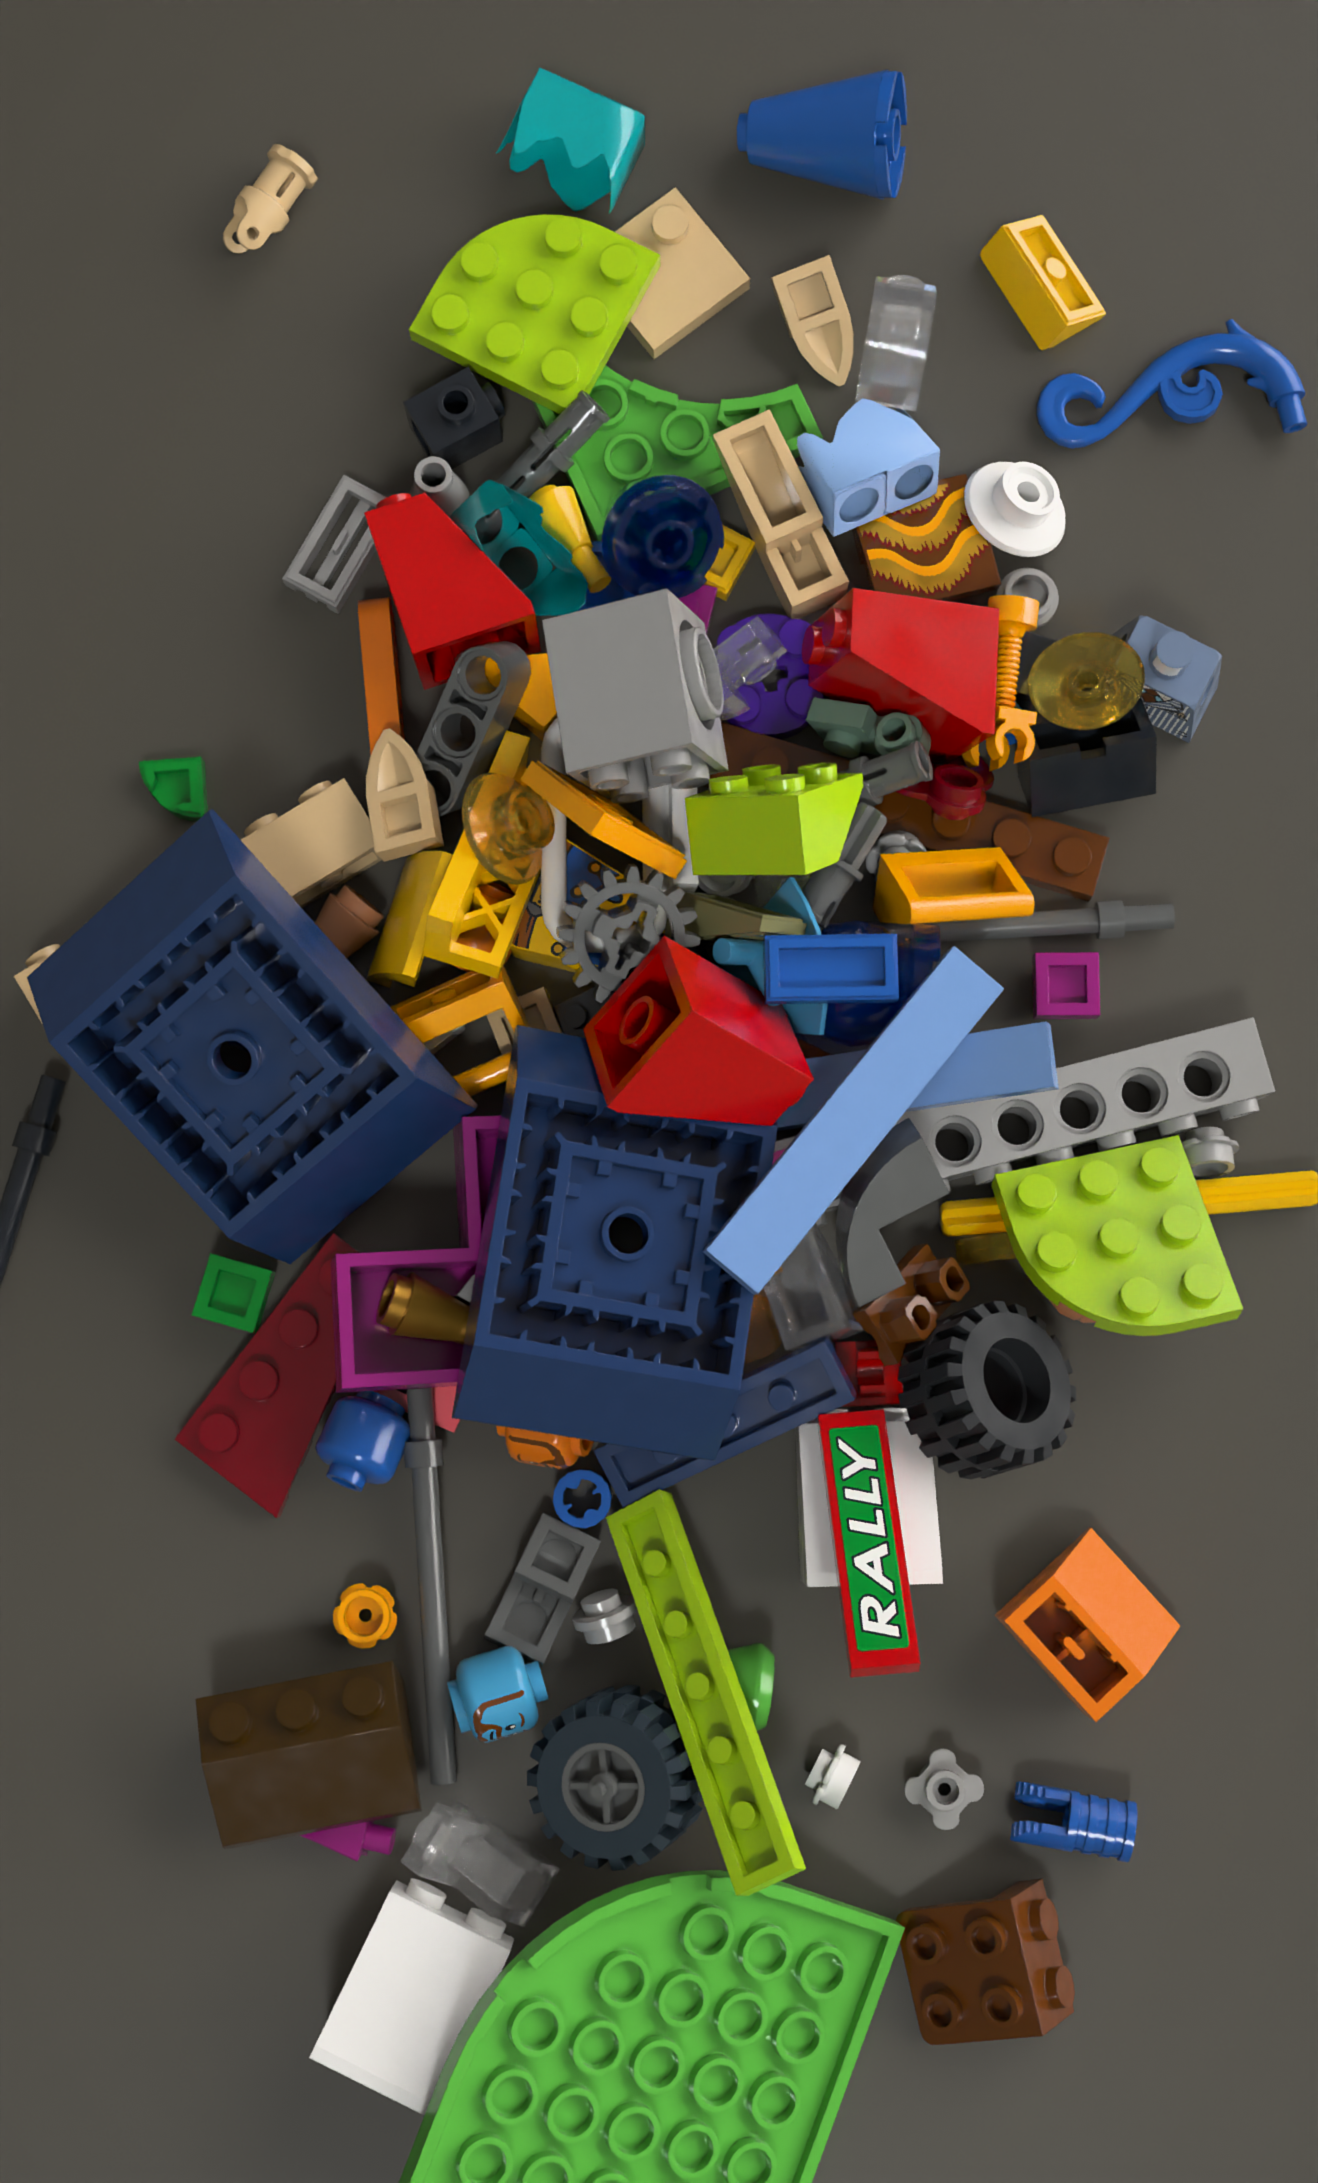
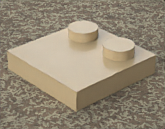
(693, 278)

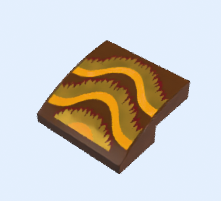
(928, 549)

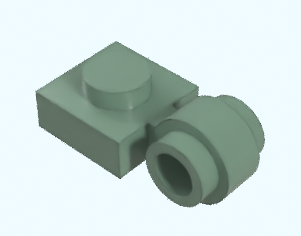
(857, 728)

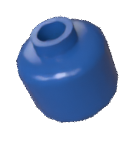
(363, 1440)

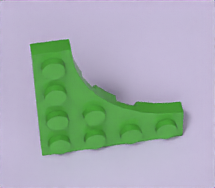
(661, 435)

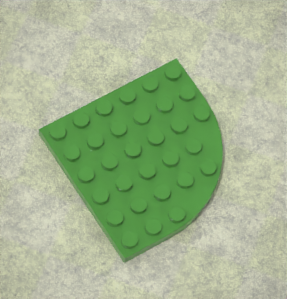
(662, 2041)

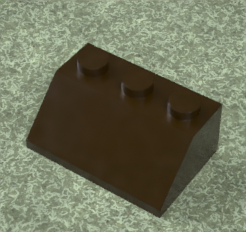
(308, 1754)

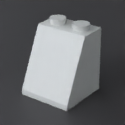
(915, 1500)
(411, 1993)

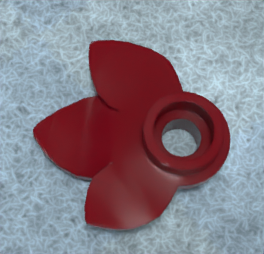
(954, 789)

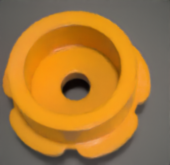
(347, 1618)

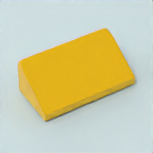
(1041, 281)

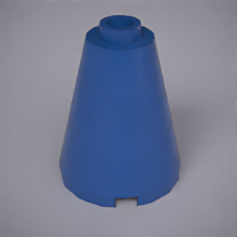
(832, 133)

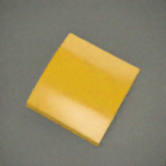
(403, 935)

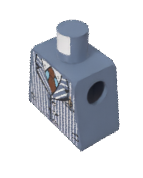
(1178, 674)

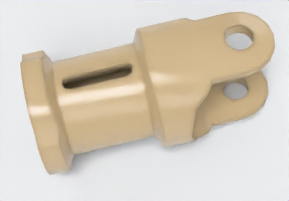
(265, 205)

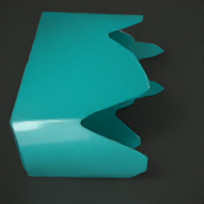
(579, 135)
(551, 591)

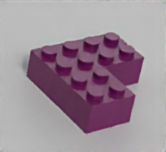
(366, 1351)

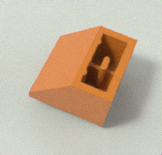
(1090, 1625)

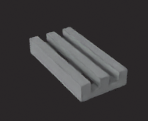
(316, 588)

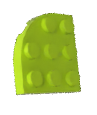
(537, 304)
(1120, 1239)

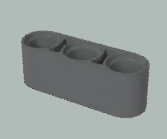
(488, 709)

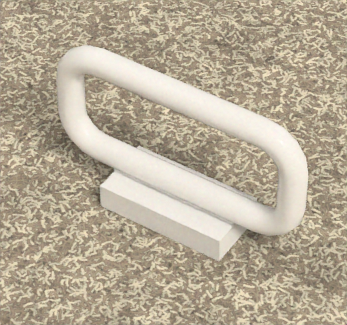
(661, 811)

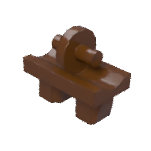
(912, 1309)

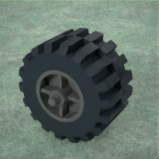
(614, 1778)

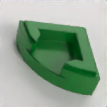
(177, 785)

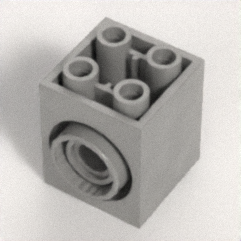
(636, 696)

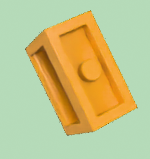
(949, 887)
(457, 1004)

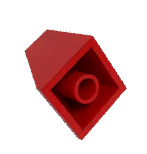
(445, 587)
(911, 660)
(695, 1044)

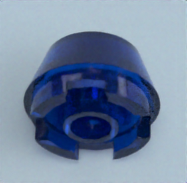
(661, 535)

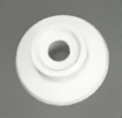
(1016, 507)

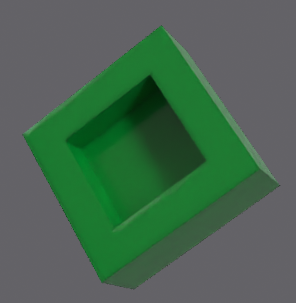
(233, 1293)

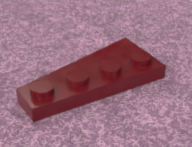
(274, 1393)

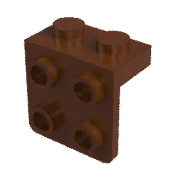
(987, 1967)

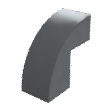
(885, 1188)

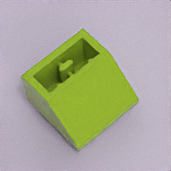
(772, 820)

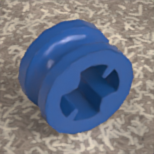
(591, 1516)

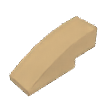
(781, 515)

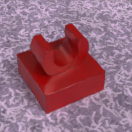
(869, 1376)

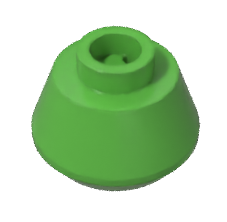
(756, 1677)

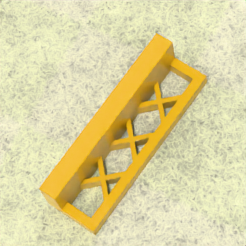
(460, 890)

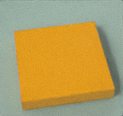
(604, 819)

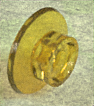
(1080, 663)
(507, 826)

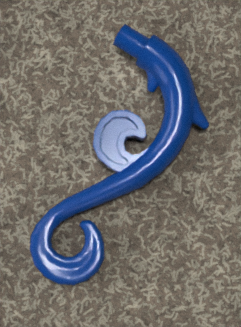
(1184, 404)

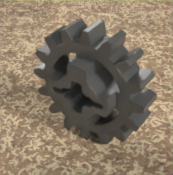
(602, 923)

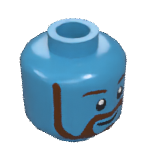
(497, 1694)

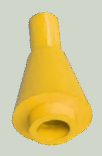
(566, 524)

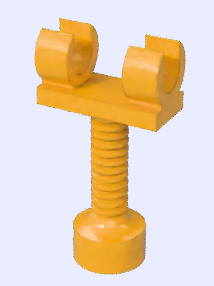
(1016, 617)

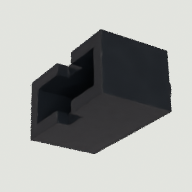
(1089, 766)

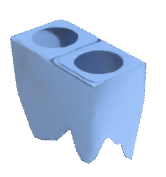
(870, 468)

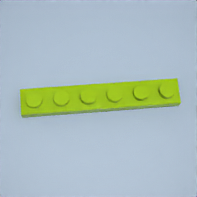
(705, 1695)

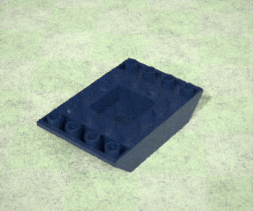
(221, 954)
(563, 1322)

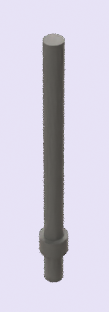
(1106, 920)
(423, 1456)

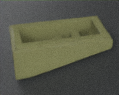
(734, 919)

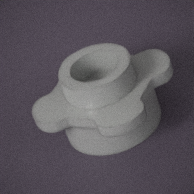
(944, 1808)

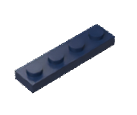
(768, 1404)

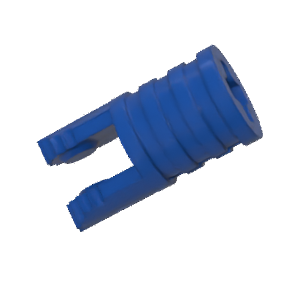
(1086, 1826)

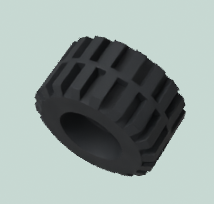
(1024, 1382)

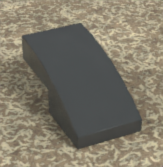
(542, 1589)

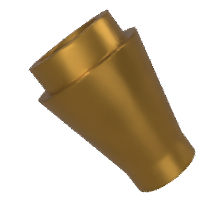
(421, 1310)

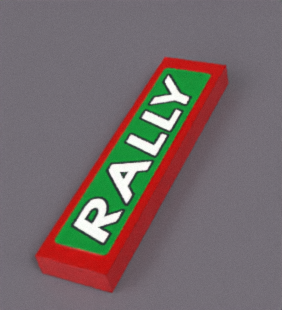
(868, 1544)

